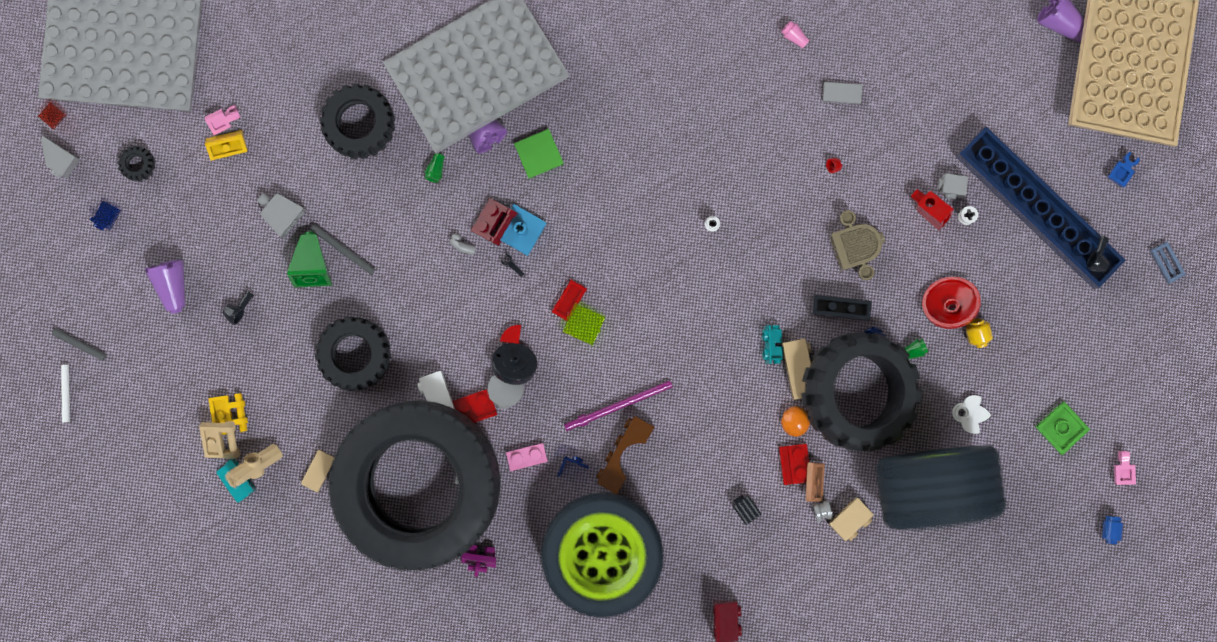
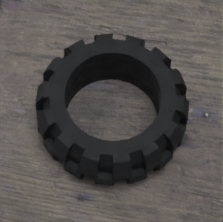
(901, 383)

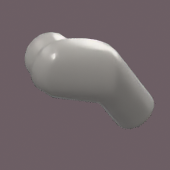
(461, 247)

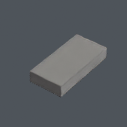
(842, 93)

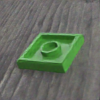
(538, 154)
(1062, 428)

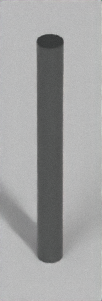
(344, 250)

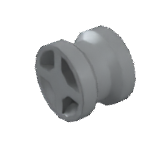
(822, 511)

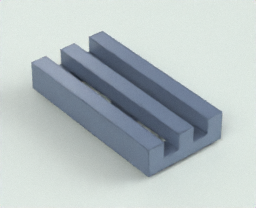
(1161, 266)

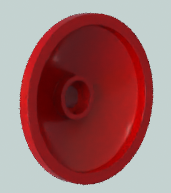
(948, 294)

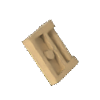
(213, 440)

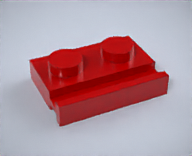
(476, 406)
(794, 463)

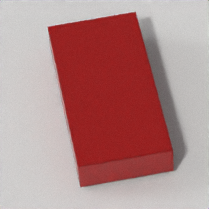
(572, 294)

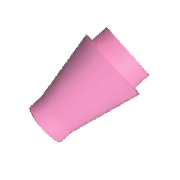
(795, 34)

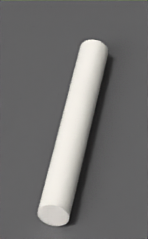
(65, 393)

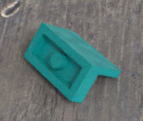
(241, 491)

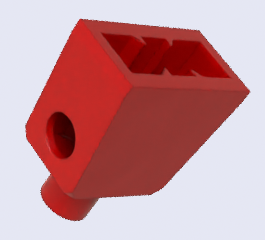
(938, 214)

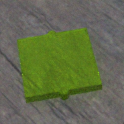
(583, 324)

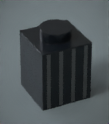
(745, 509)

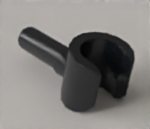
(512, 266)

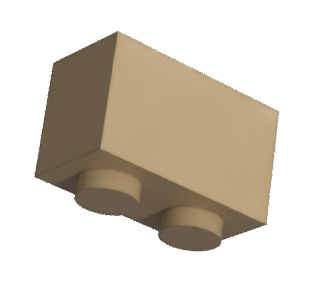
(851, 519)

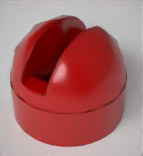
(833, 165)

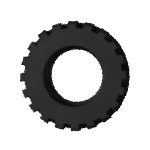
(340, 103)
(327, 353)

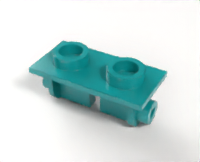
(771, 337)

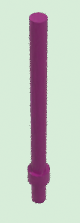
(584, 419)

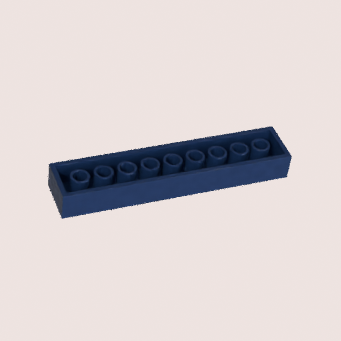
(1037, 205)

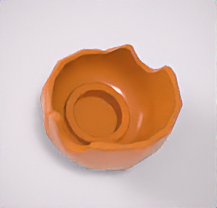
(795, 421)

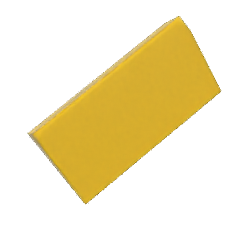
(226, 145)

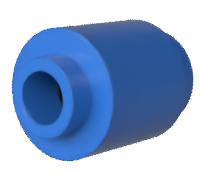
(1112, 529)

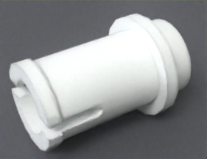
(716, 221)

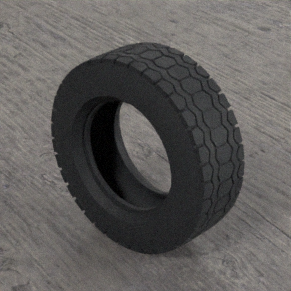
(362, 516)

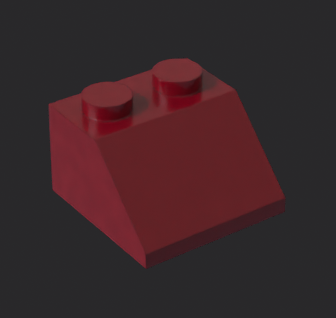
(726, 620)

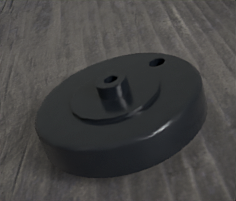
(514, 364)

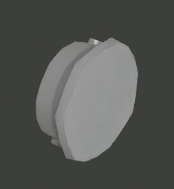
(504, 394)

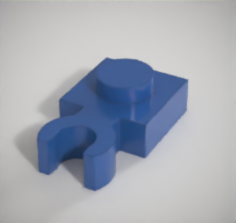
(1122, 171)

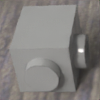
(952, 186)

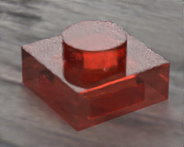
(52, 115)

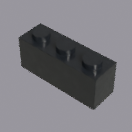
(841, 307)

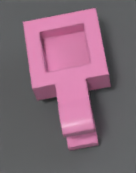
(221, 121)
(1125, 472)

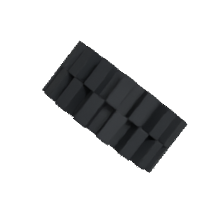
(124, 163)

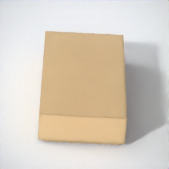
(318, 471)

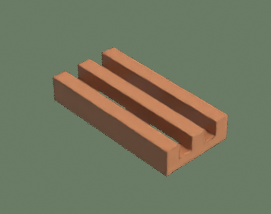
(815, 482)

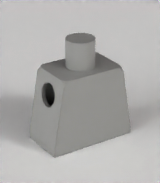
(280, 213)

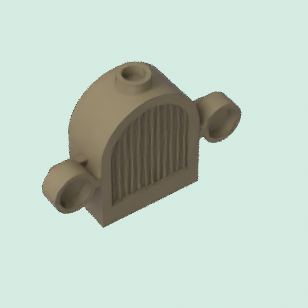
(856, 245)

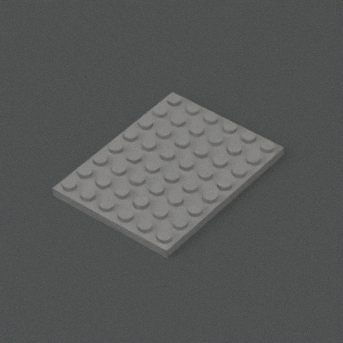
(121, 52)
(475, 70)

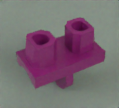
(478, 561)

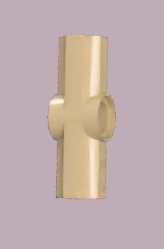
(253, 465)

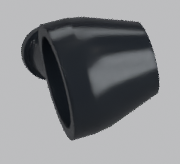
(1097, 261)
(234, 313)

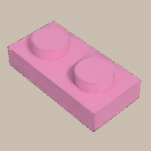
(526, 457)

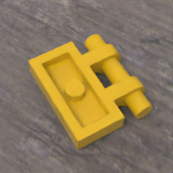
(221, 411)

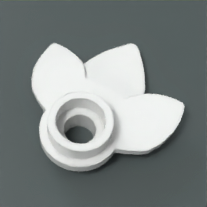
(973, 414)

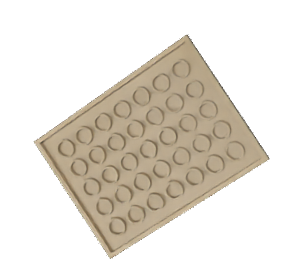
(1134, 68)

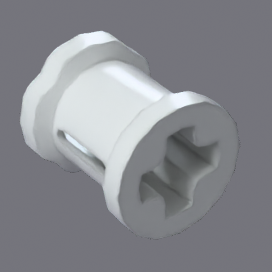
(970, 210)

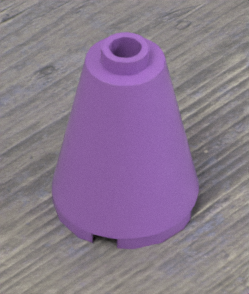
(1062, 18)
(487, 135)
(169, 284)

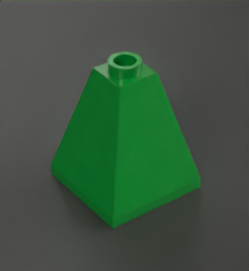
(308, 263)

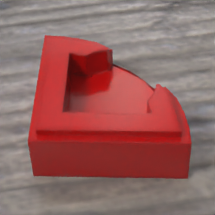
(511, 334)

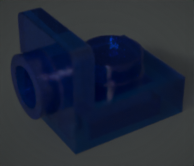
(105, 216)

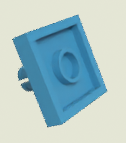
(523, 231)

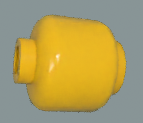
(979, 332)

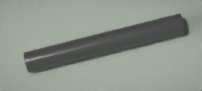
(78, 344)

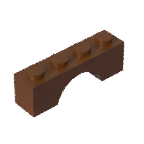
(612, 476)

